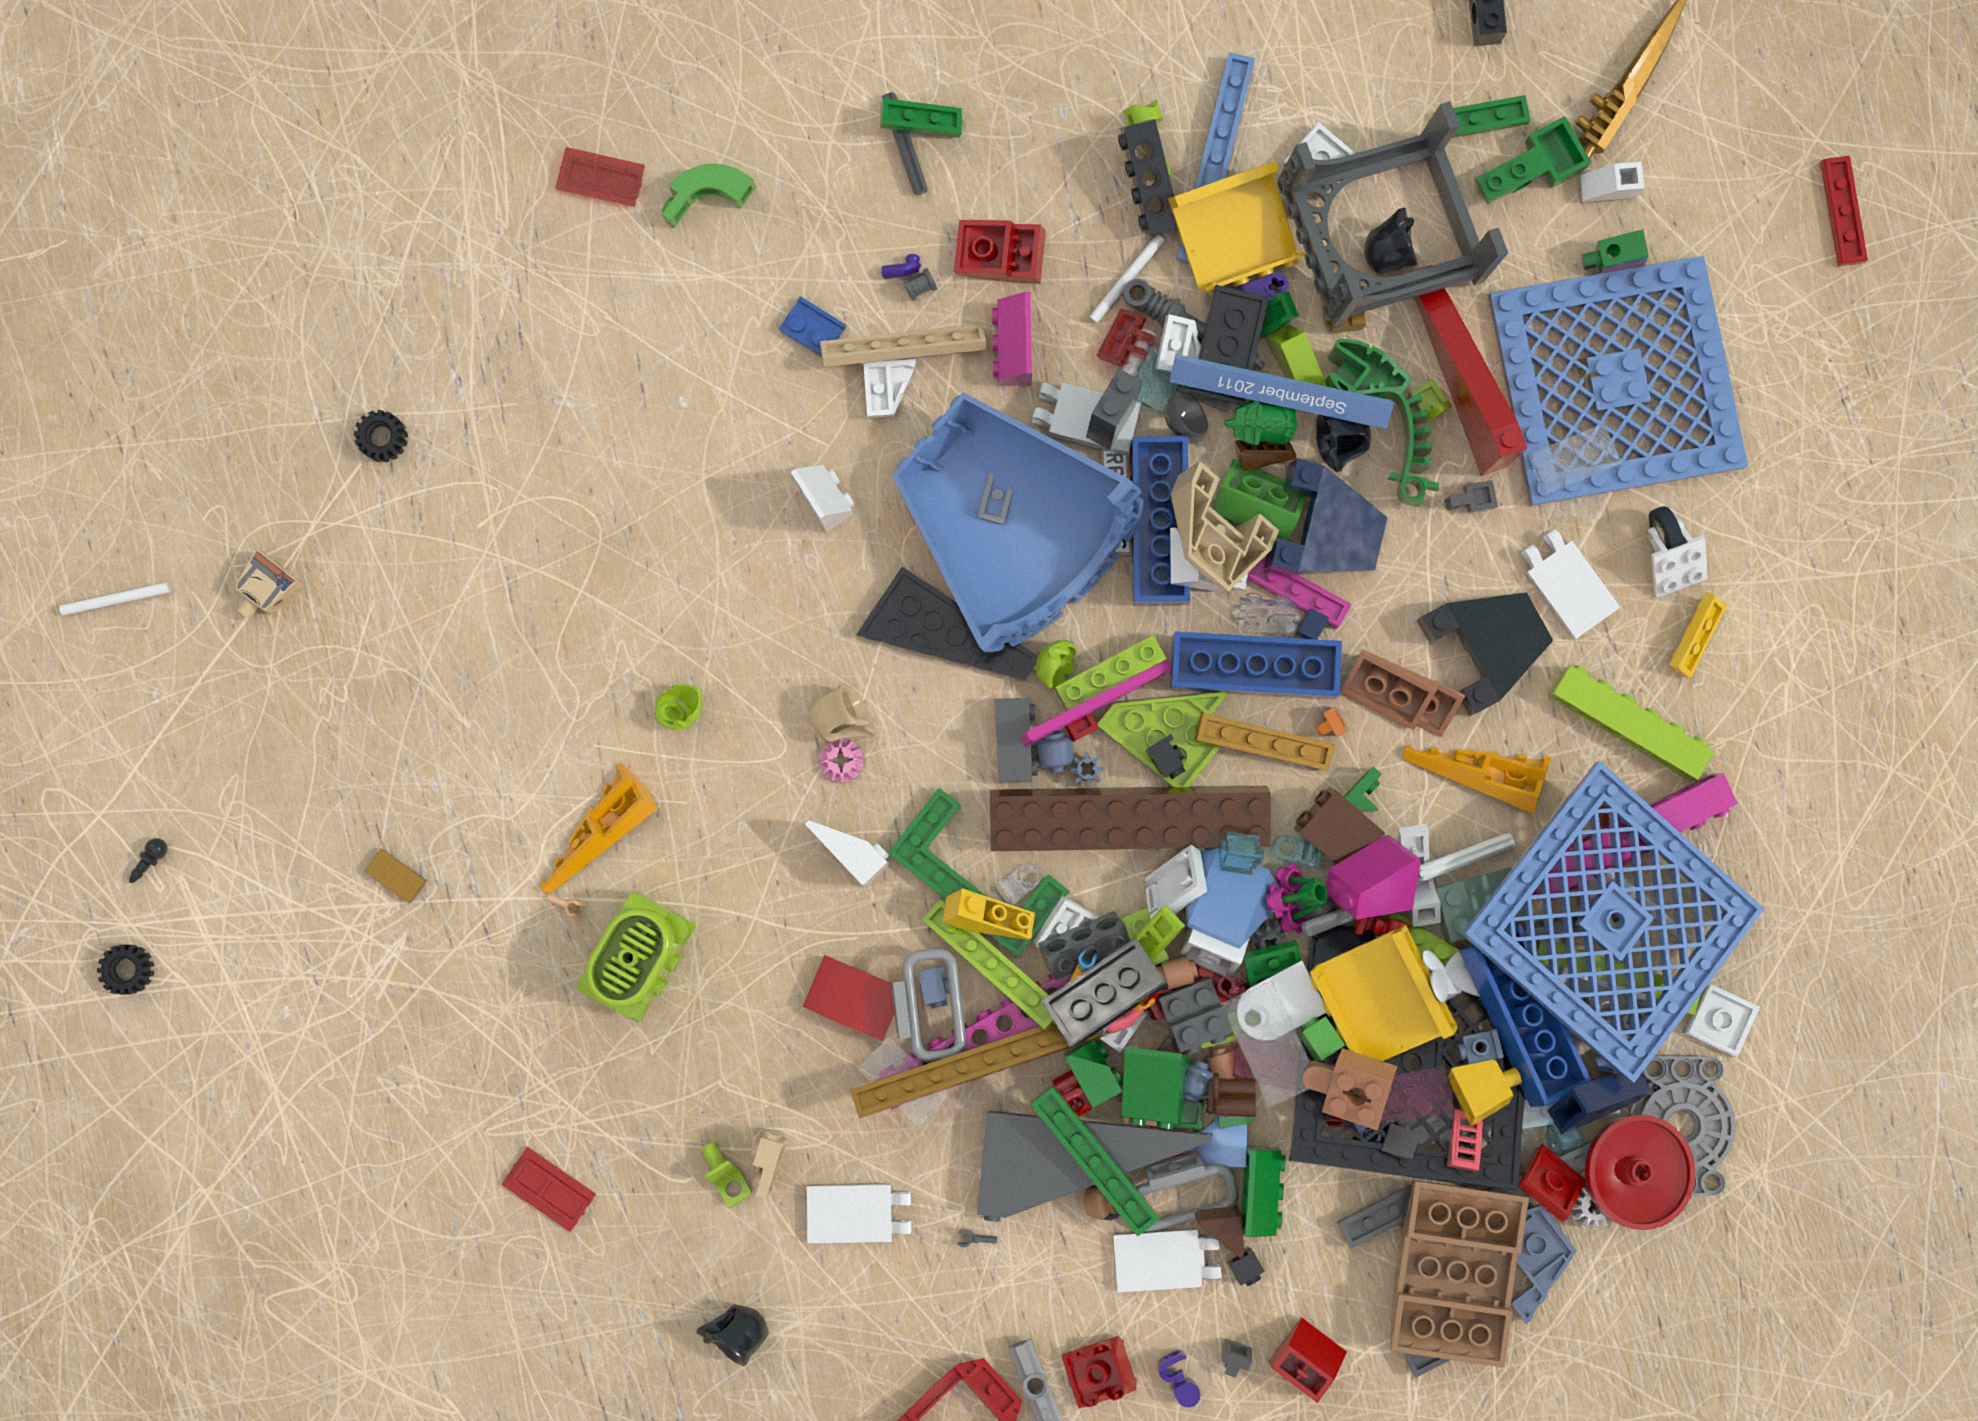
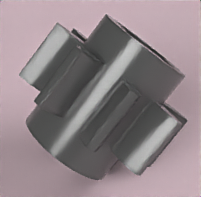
(1267, 934)

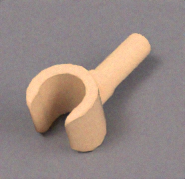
(569, 906)

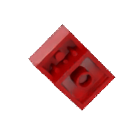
(1000, 250)
(851, 997)

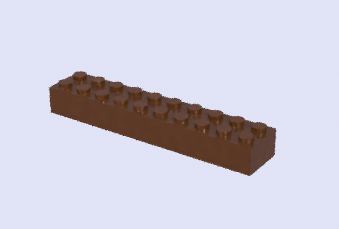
(1126, 817)

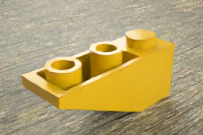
(987, 915)

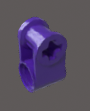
(1263, 285)

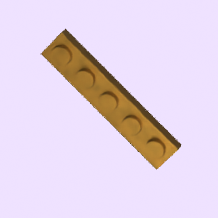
(1264, 741)

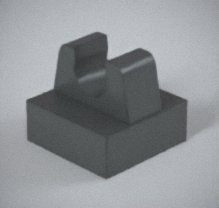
(1235, 1357)

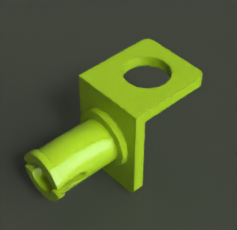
(723, 1173)

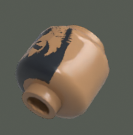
(1098, 1206)

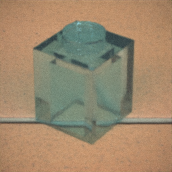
(1240, 853)

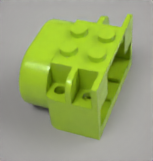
(653, 938)

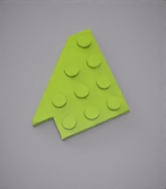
(1146, 722)

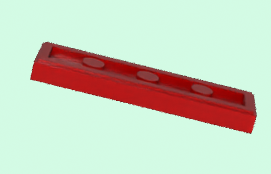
(1844, 211)

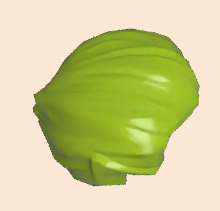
(1055, 662)
(678, 706)

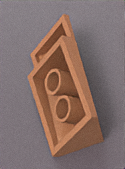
(1401, 693)

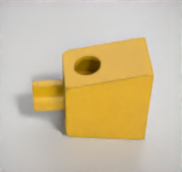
(1483, 1088)

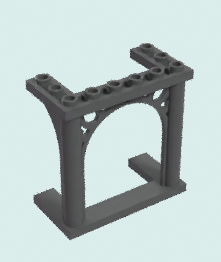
(1345, 297)

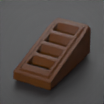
(1262, 454)

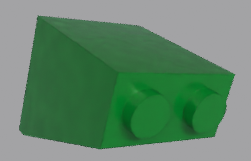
(1154, 1086)

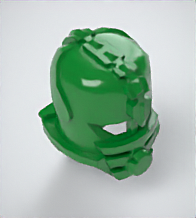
(1263, 423)

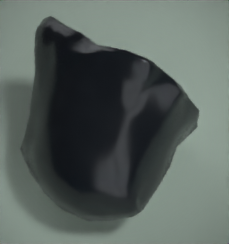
(1390, 244)
(1341, 440)
(736, 1333)

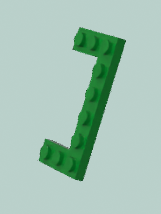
(913, 854)

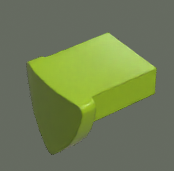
(1432, 401)

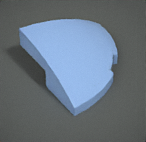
(1227, 1145)

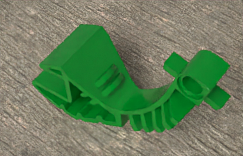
(1377, 375)

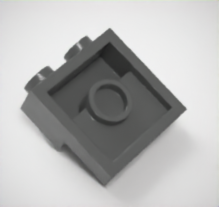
(1194, 1015)

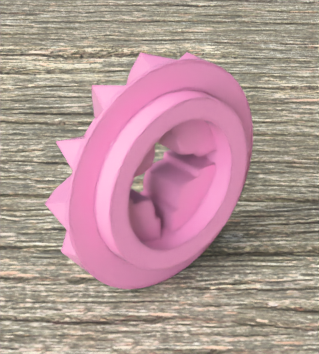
(832, 770)

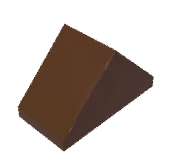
(1223, 1225)

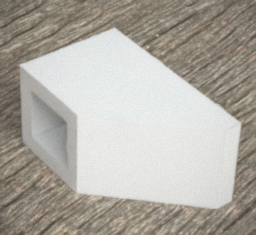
(1612, 182)

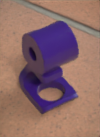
(1184, 1389)

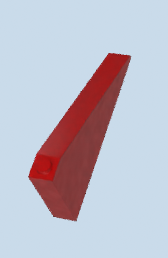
(1482, 408)

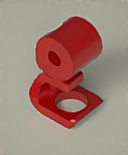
(1379, 925)
(1072, 1092)

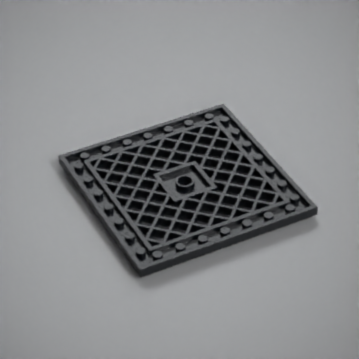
(1496, 1171)

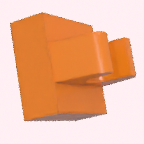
(1334, 722)

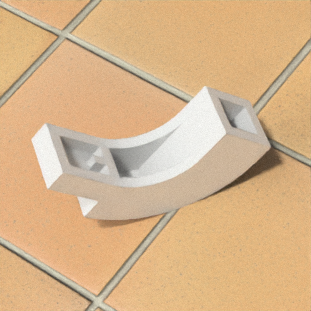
(1426, 902)

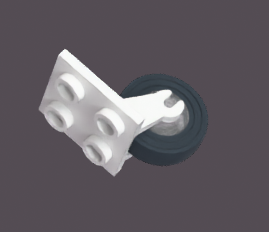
(1678, 557)

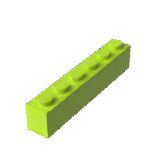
(1631, 723)

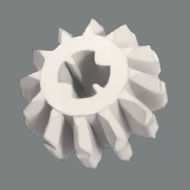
(1585, 1214)

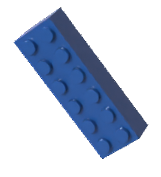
(1155, 470)
(1256, 665)
(1528, 1032)

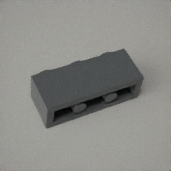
(1014, 758)

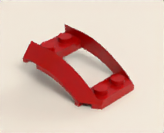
(982, 1381)

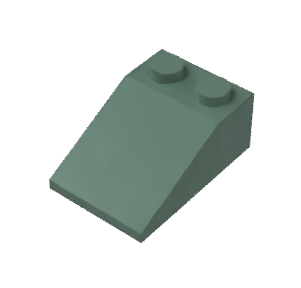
(1464, 899)

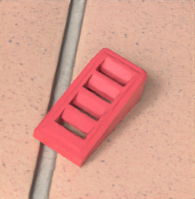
(1475, 1152)

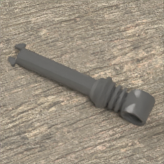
(1159, 307)

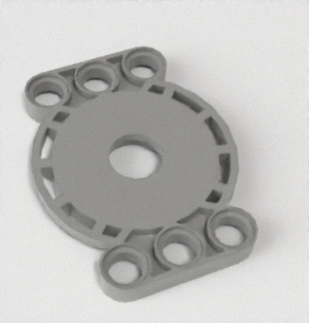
(1709, 1117)

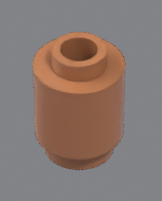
(1178, 972)
(1221, 1062)

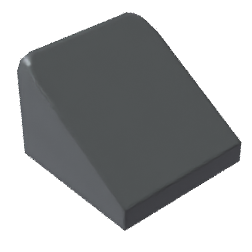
(1400, 1142)

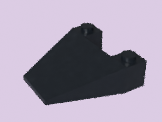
(1500, 636)

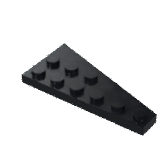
(931, 623)

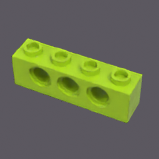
(1110, 672)

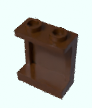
(1336, 826)

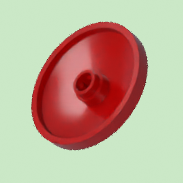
(1640, 1171)

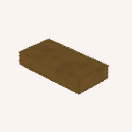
(395, 876)

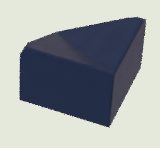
(1311, 625)

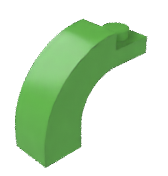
(705, 181)

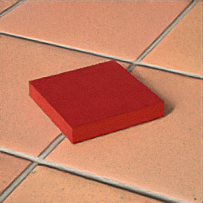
(1552, 1182)

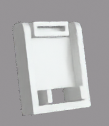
(1173, 883)

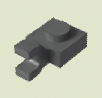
(1476, 497)

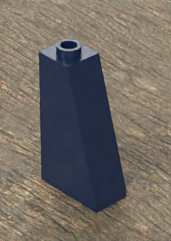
(1596, 1100)

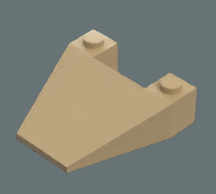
(1211, 541)

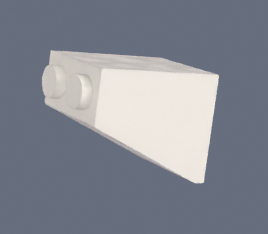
(1212, 953)

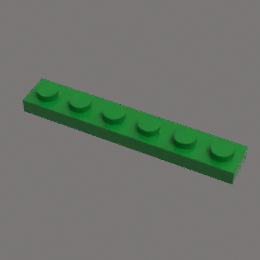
(1095, 1160)

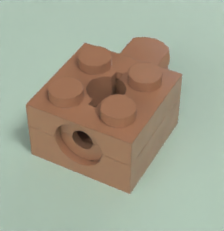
(1350, 1076)

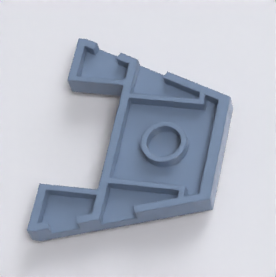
(1542, 1259)

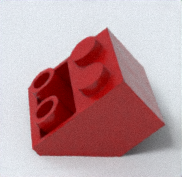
(1308, 1359)

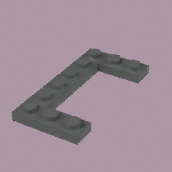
(1371, 1222)

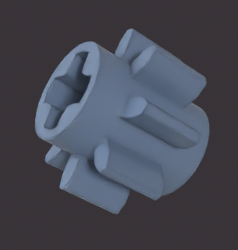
(1088, 777)

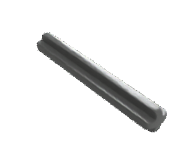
(909, 156)

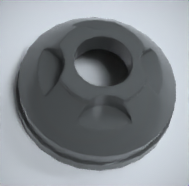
(1186, 416)

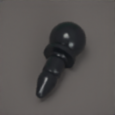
(154, 850)

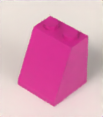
(1375, 880)

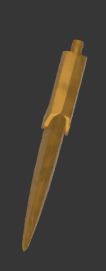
(1618, 102)

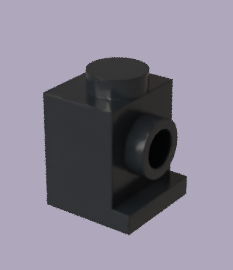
(1167, 758)

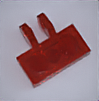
(1122, 336)

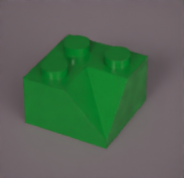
(1093, 1073)

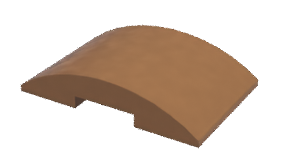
(1457, 1273)

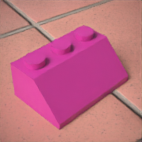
(1013, 340)

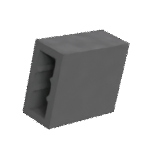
(1114, 409)

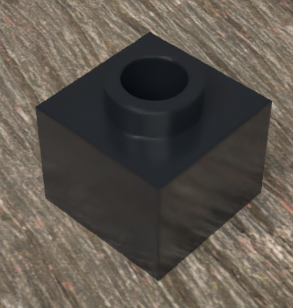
(1247, 1269)

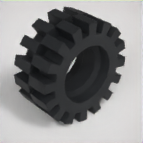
(365, 431)
(110, 963)

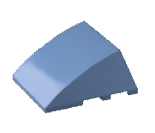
(1232, 904)

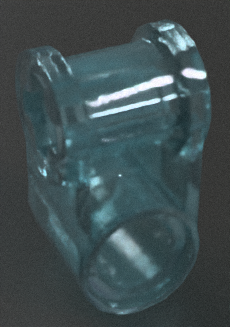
(1301, 851)
(1558, 1142)

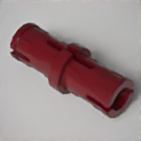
(1232, 984)

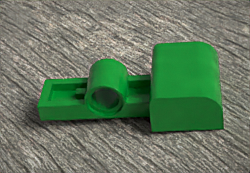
(1552, 153)

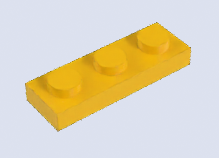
(1698, 635)

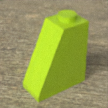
(1295, 355)

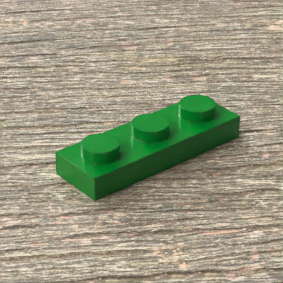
(1492, 116)
(921, 118)

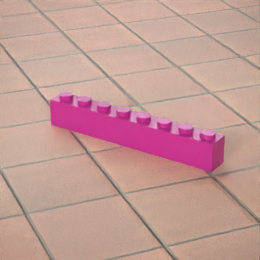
(1682, 809)

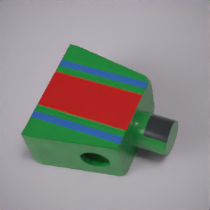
(1629, 252)

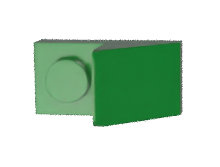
(1367, 784)

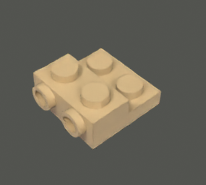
(768, 1155)

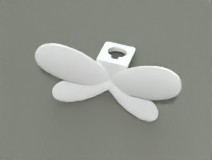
(1451, 979)

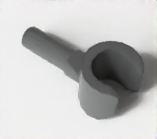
(976, 1238)

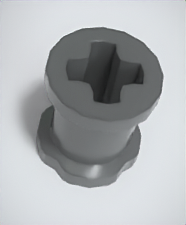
(919, 284)

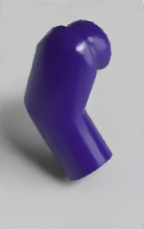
(903, 269)

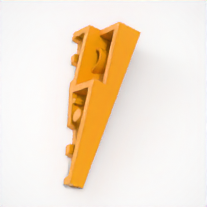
(1504, 778)
(618, 812)

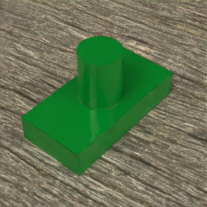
(1278, 313)

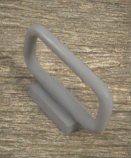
(906, 1005)
(1181, 1171)

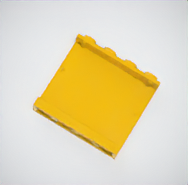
(1235, 228)
(1382, 997)

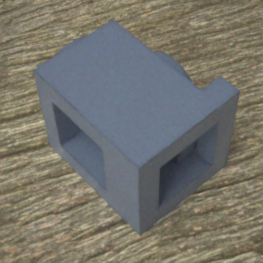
(934, 986)
(1491, 1045)

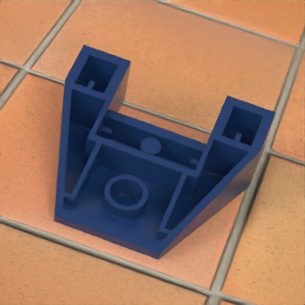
(1339, 529)

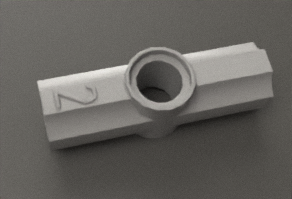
(1029, 1367)

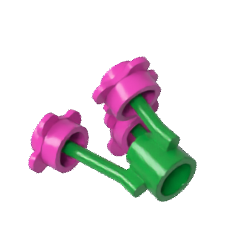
(1310, 894)

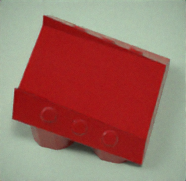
(1099, 1372)

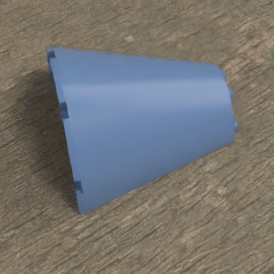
(1056, 532)

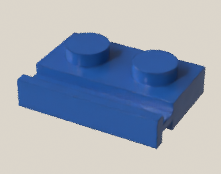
(810, 325)

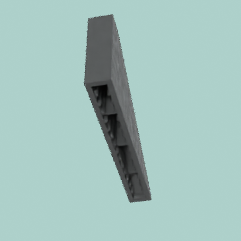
(1030, 1165)

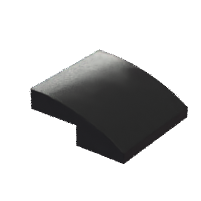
(1337, 941)

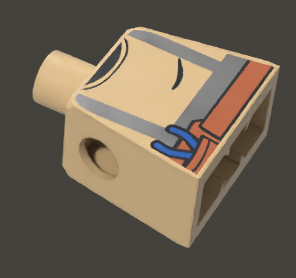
(265, 585)

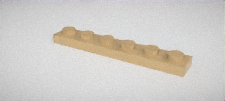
(903, 345)

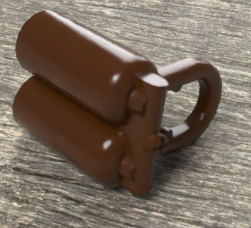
(1231, 1097)

